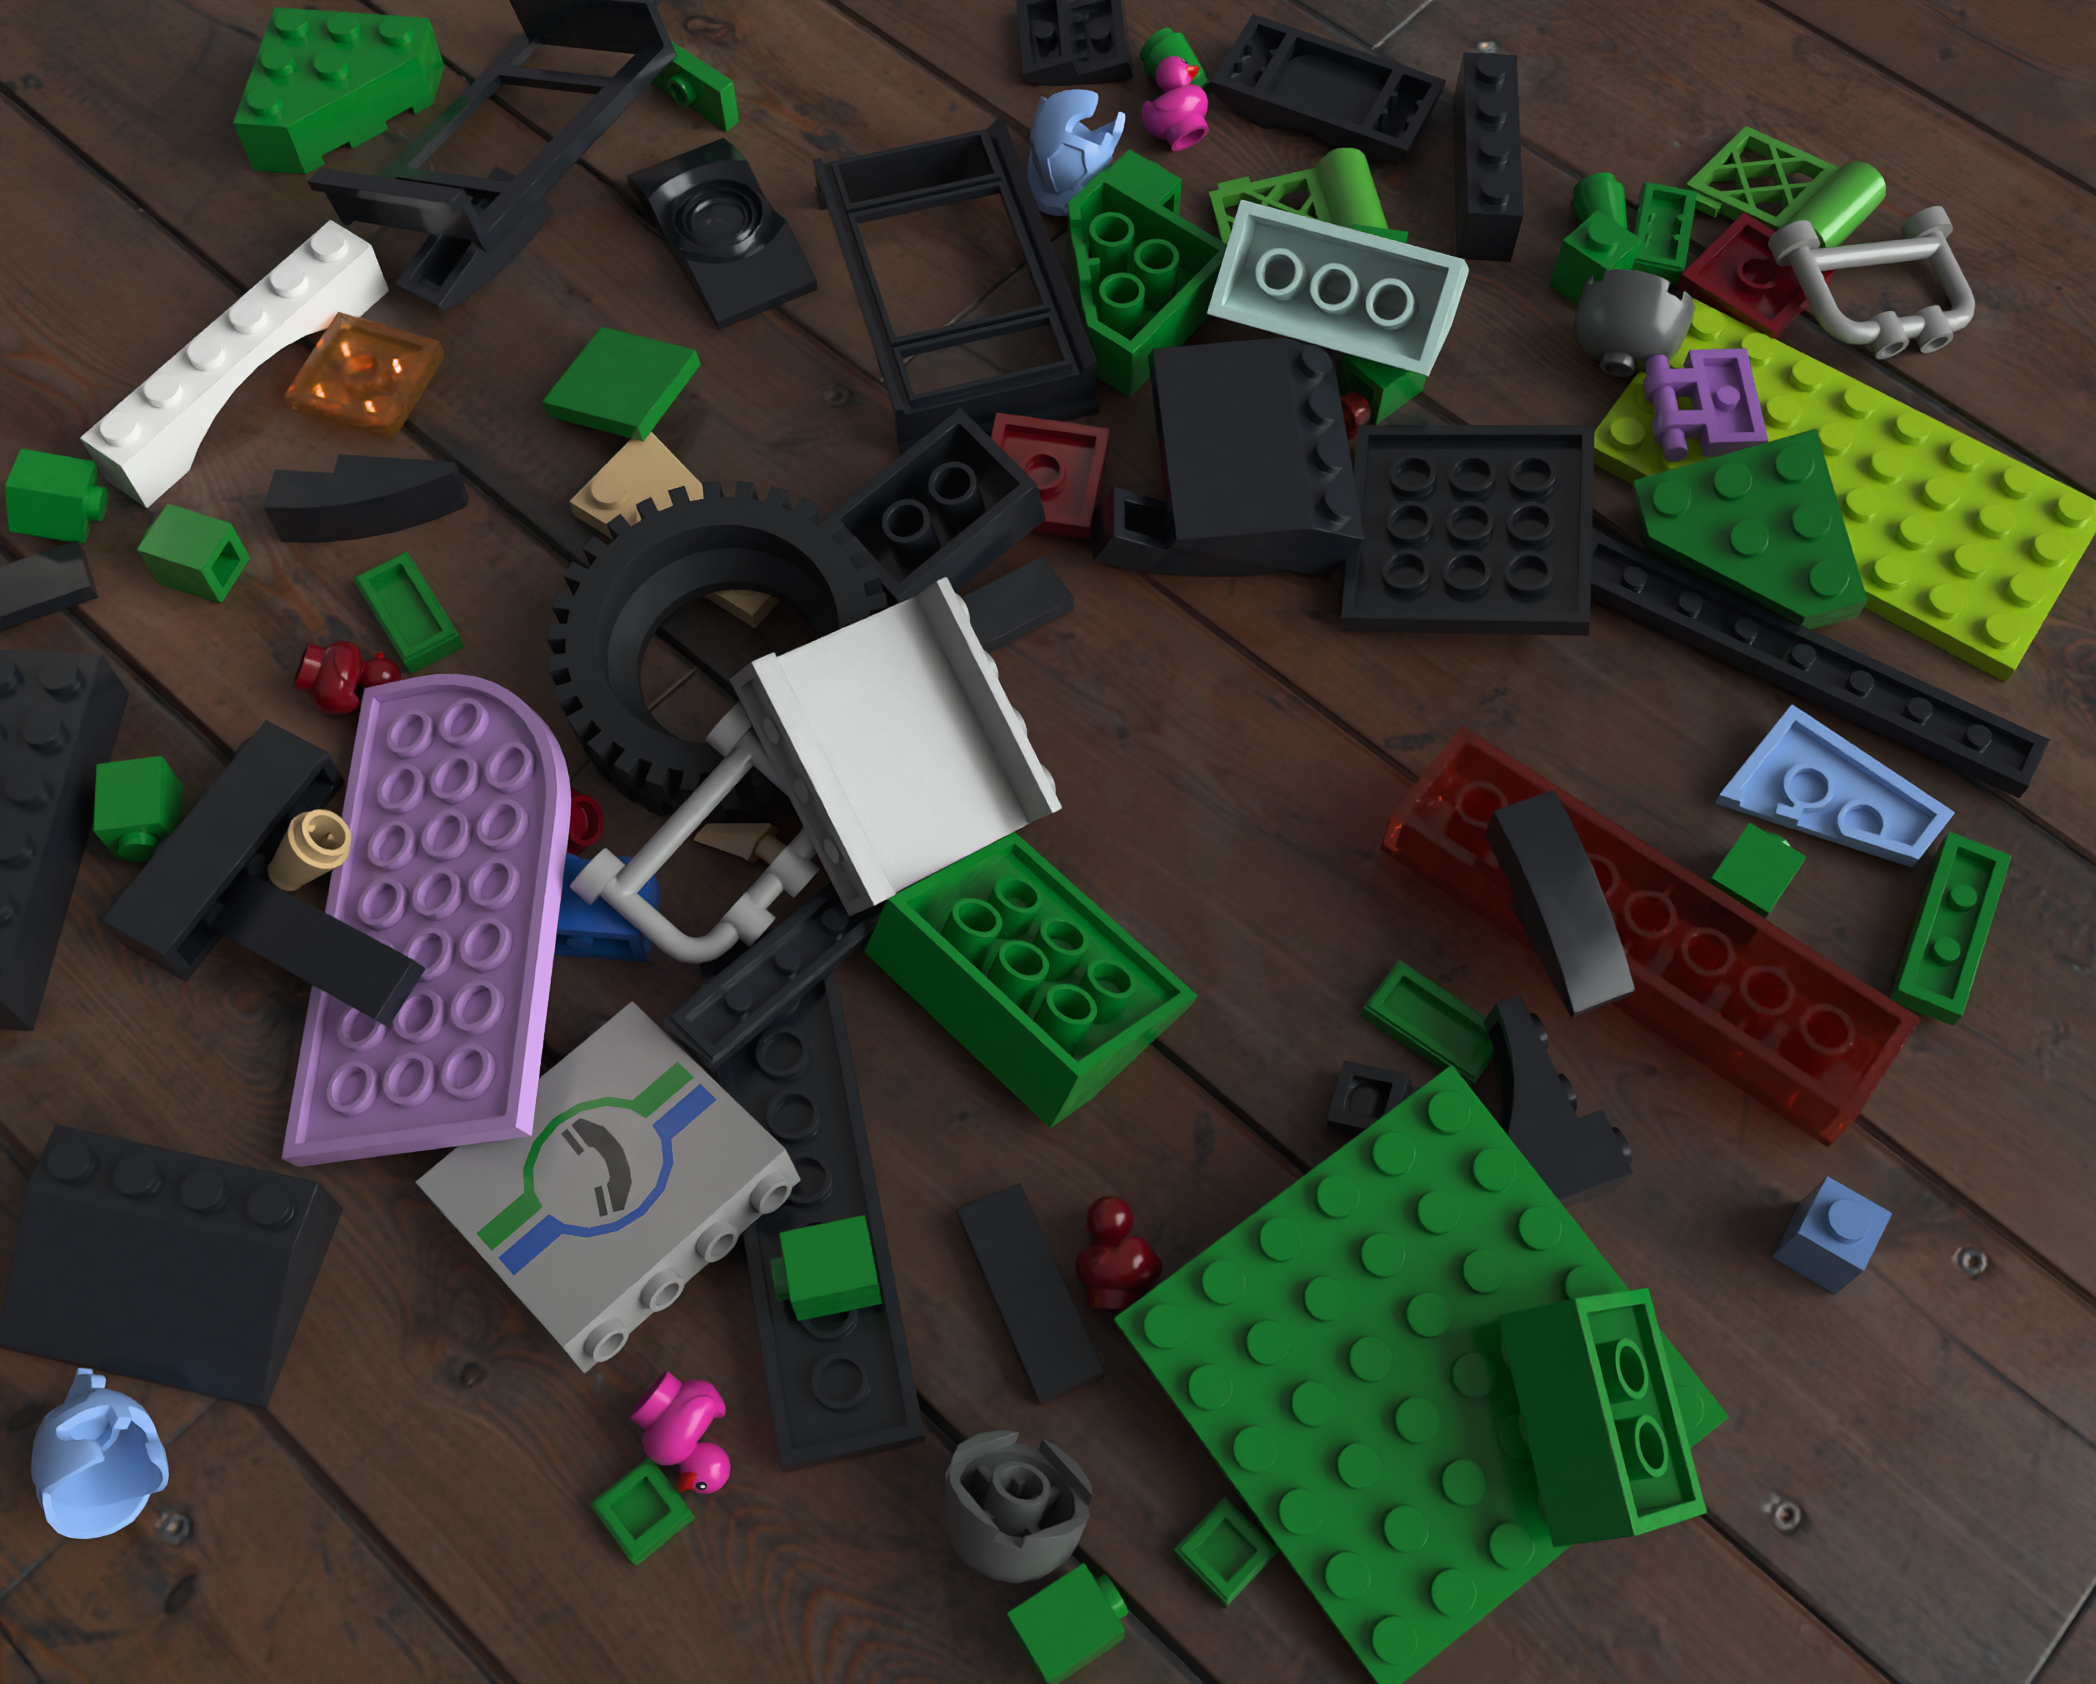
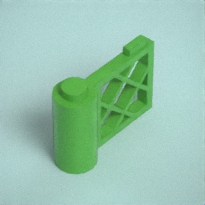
(1337, 190)
(1832, 202)

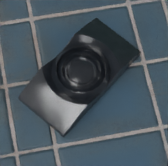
(1326, 90)
(723, 232)

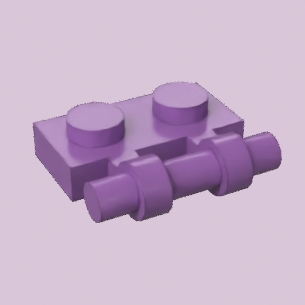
(1722, 397)

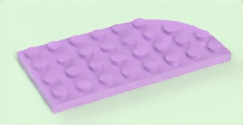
(461, 868)

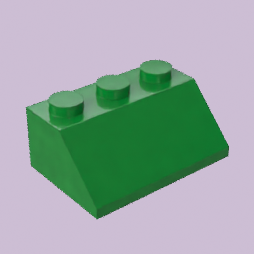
(1600, 1417)

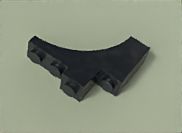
(1538, 1110)

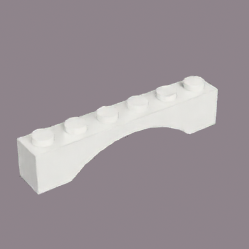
(159, 426)

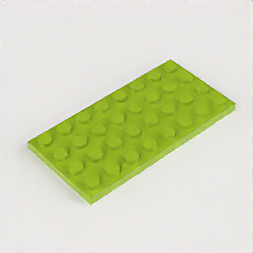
(1938, 523)

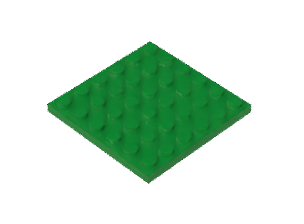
(1359, 1375)

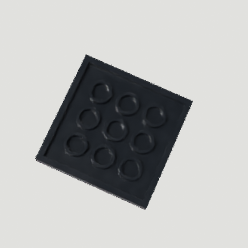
(1472, 530)

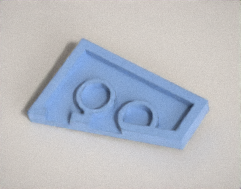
(1835, 792)

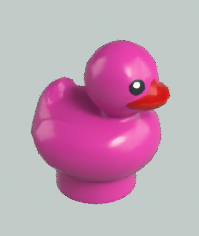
(1181, 109)
(672, 1423)

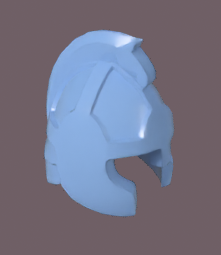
(1065, 151)
(96, 1460)

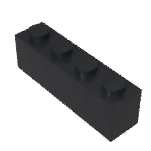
(1487, 157)
(225, 835)

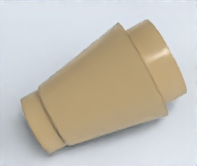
(311, 847)

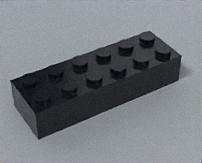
(54, 729)

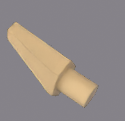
(743, 839)

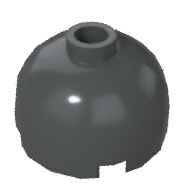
(1630, 320)
(1013, 1506)

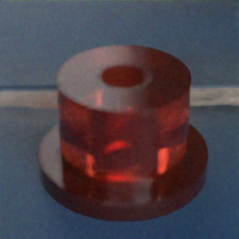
(1355, 412)

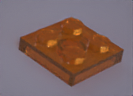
(365, 376)

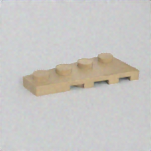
(650, 471)

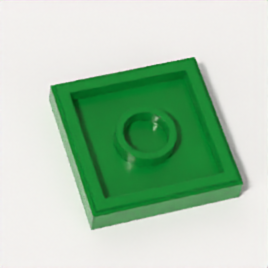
(621, 383)

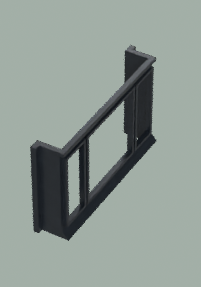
(439, 200)
(1049, 391)

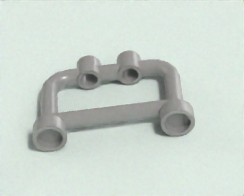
(1886, 333)
(749, 916)

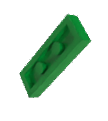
(1950, 928)

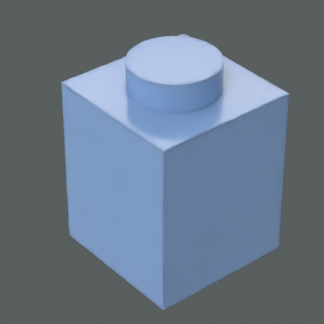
(1832, 1235)

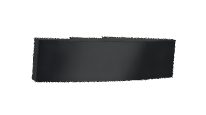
(318, 949)

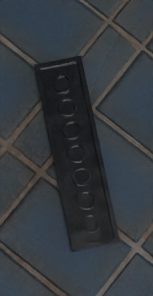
(847, 1377)

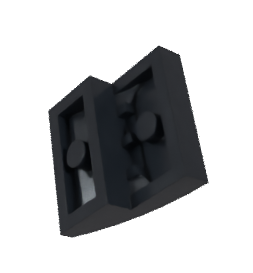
(1073, 41)

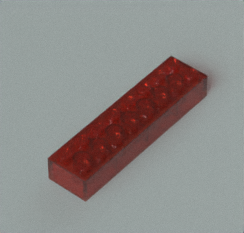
(1700, 962)

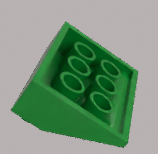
(1027, 974)

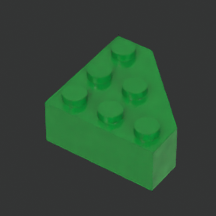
(332, 83)
(1136, 277)
(1757, 528)

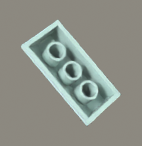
(1338, 288)

